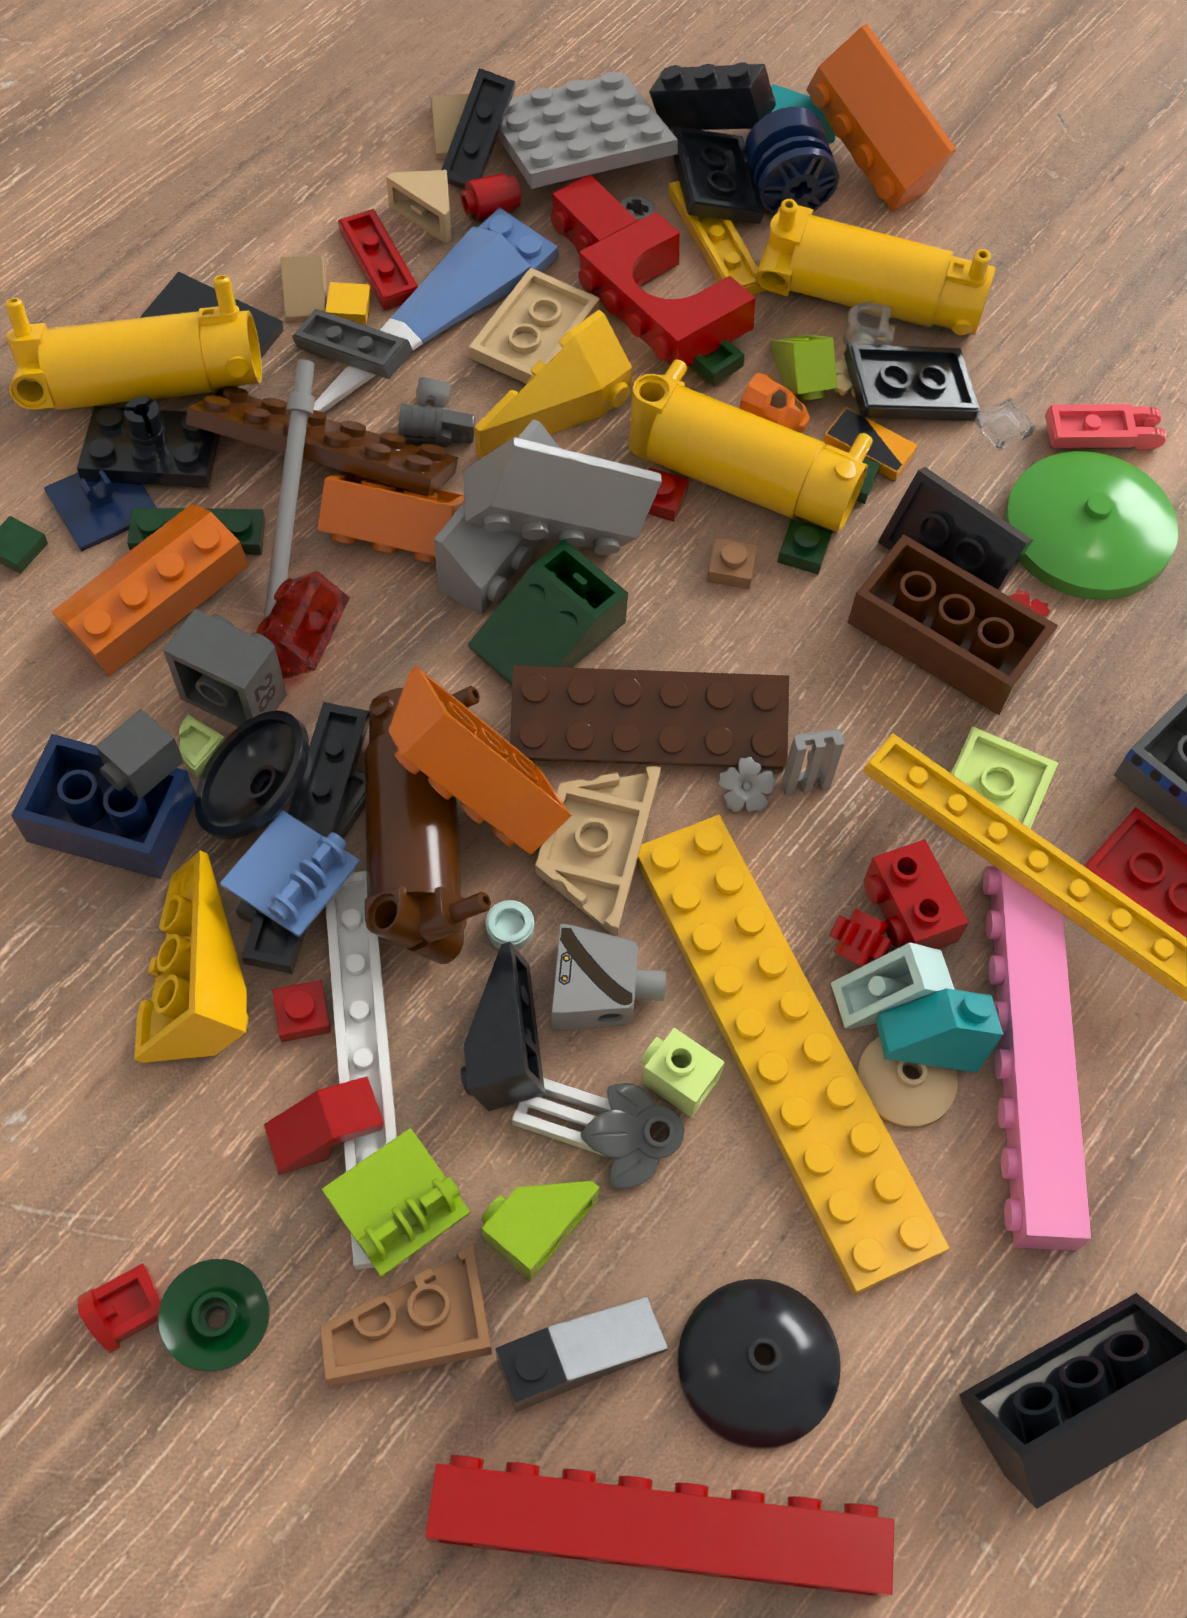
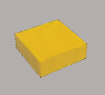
(349, 301)

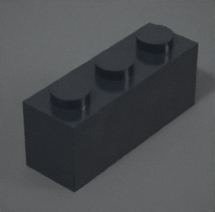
(713, 96)

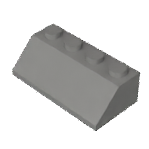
(559, 495)
(479, 563)

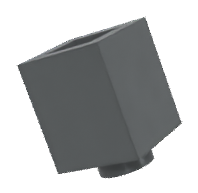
(138, 755)

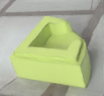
(197, 744)

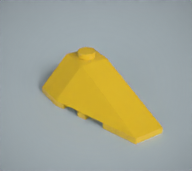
(572, 388)
(198, 981)

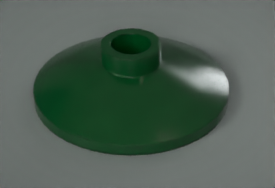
(192, 1299)

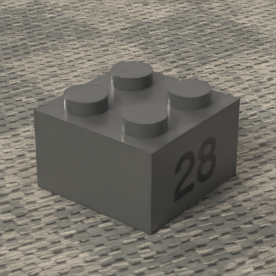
(225, 668)

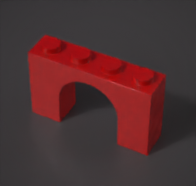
(671, 327)

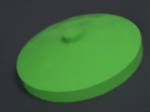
(1093, 525)

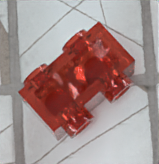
(303, 621)

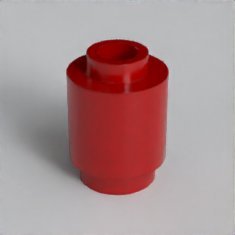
(489, 193)

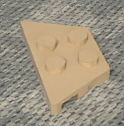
(599, 845)

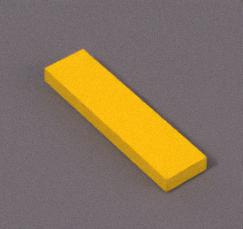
(718, 244)

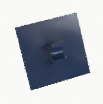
(96, 508)

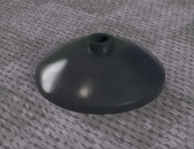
(252, 775)
(736, 1394)

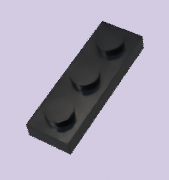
(478, 128)

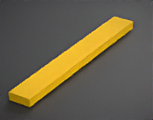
(1033, 862)

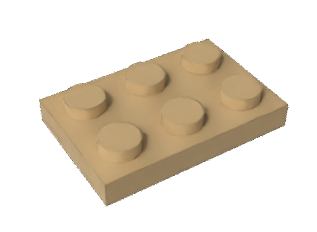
(531, 324)

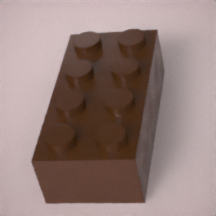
(951, 624)

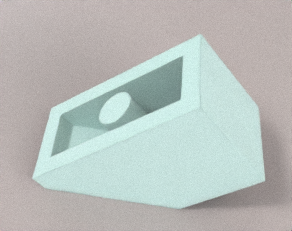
(890, 982)

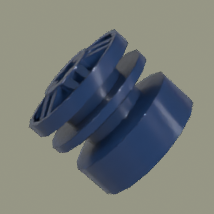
(791, 159)

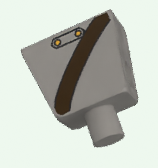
(599, 980)

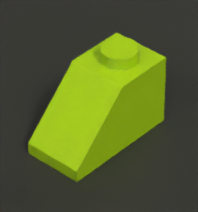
(806, 364)
(536, 1222)

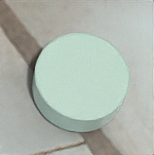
(511, 923)

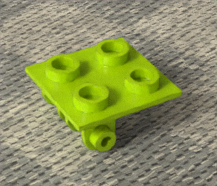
(396, 1201)

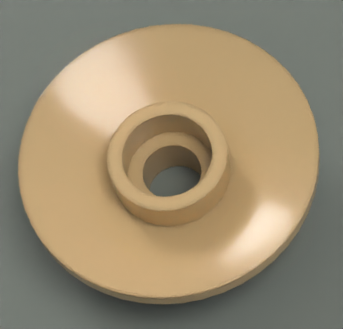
(906, 1100)

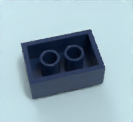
(82, 814)

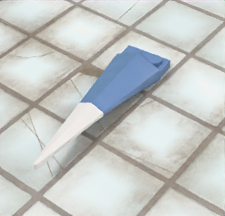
(470, 277)

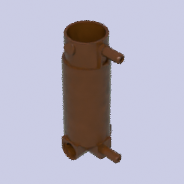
(412, 848)

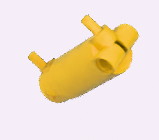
(863, 266)
(133, 356)
(744, 452)

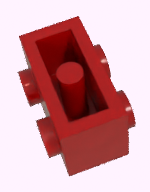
(915, 897)

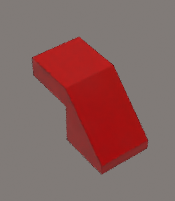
(322, 1119)

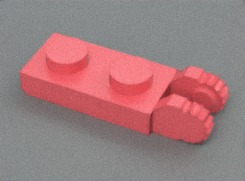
(1104, 426)

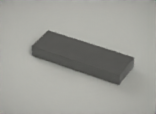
(352, 343)

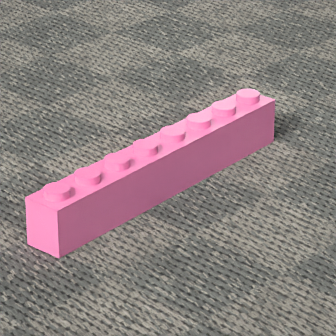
(1037, 1070)

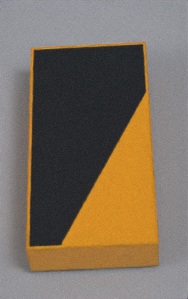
(887, 448)

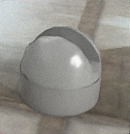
(432, 390)

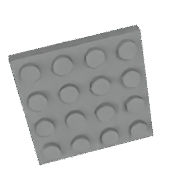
(583, 130)

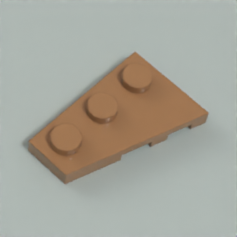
(412, 1328)

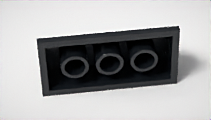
(1083, 1399)

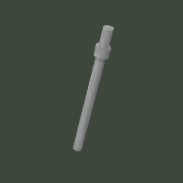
(300, 407)

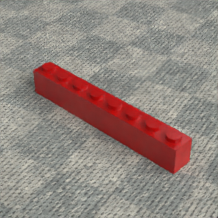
(662, 1528)

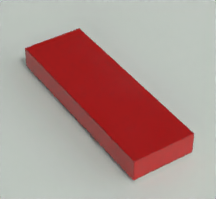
(378, 258)

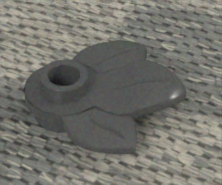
(626, 1135)

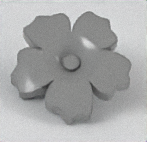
(746, 786)

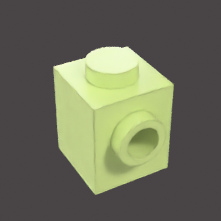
(681, 1071)

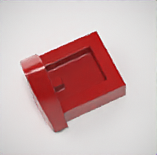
(120, 1307)

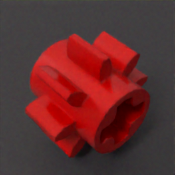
(860, 937)

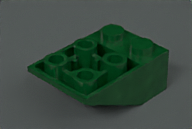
(552, 615)

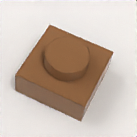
(732, 562)

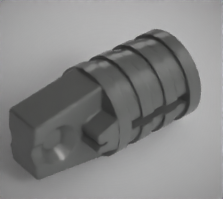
(435, 425)

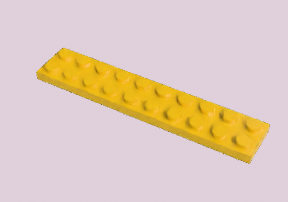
(790, 1057)

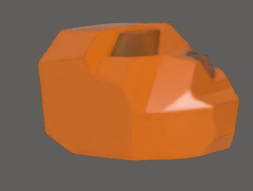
(775, 403)

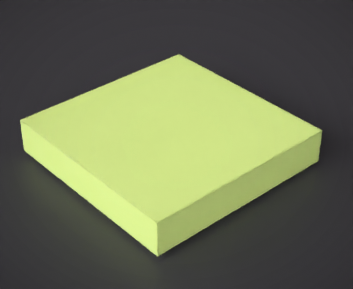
(1005, 774)

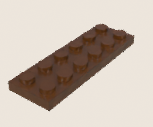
(327, 442)
(649, 716)

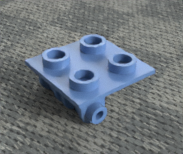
(291, 872)

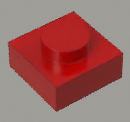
(669, 496)
(301, 1011)

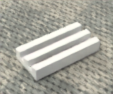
(555, 1131)

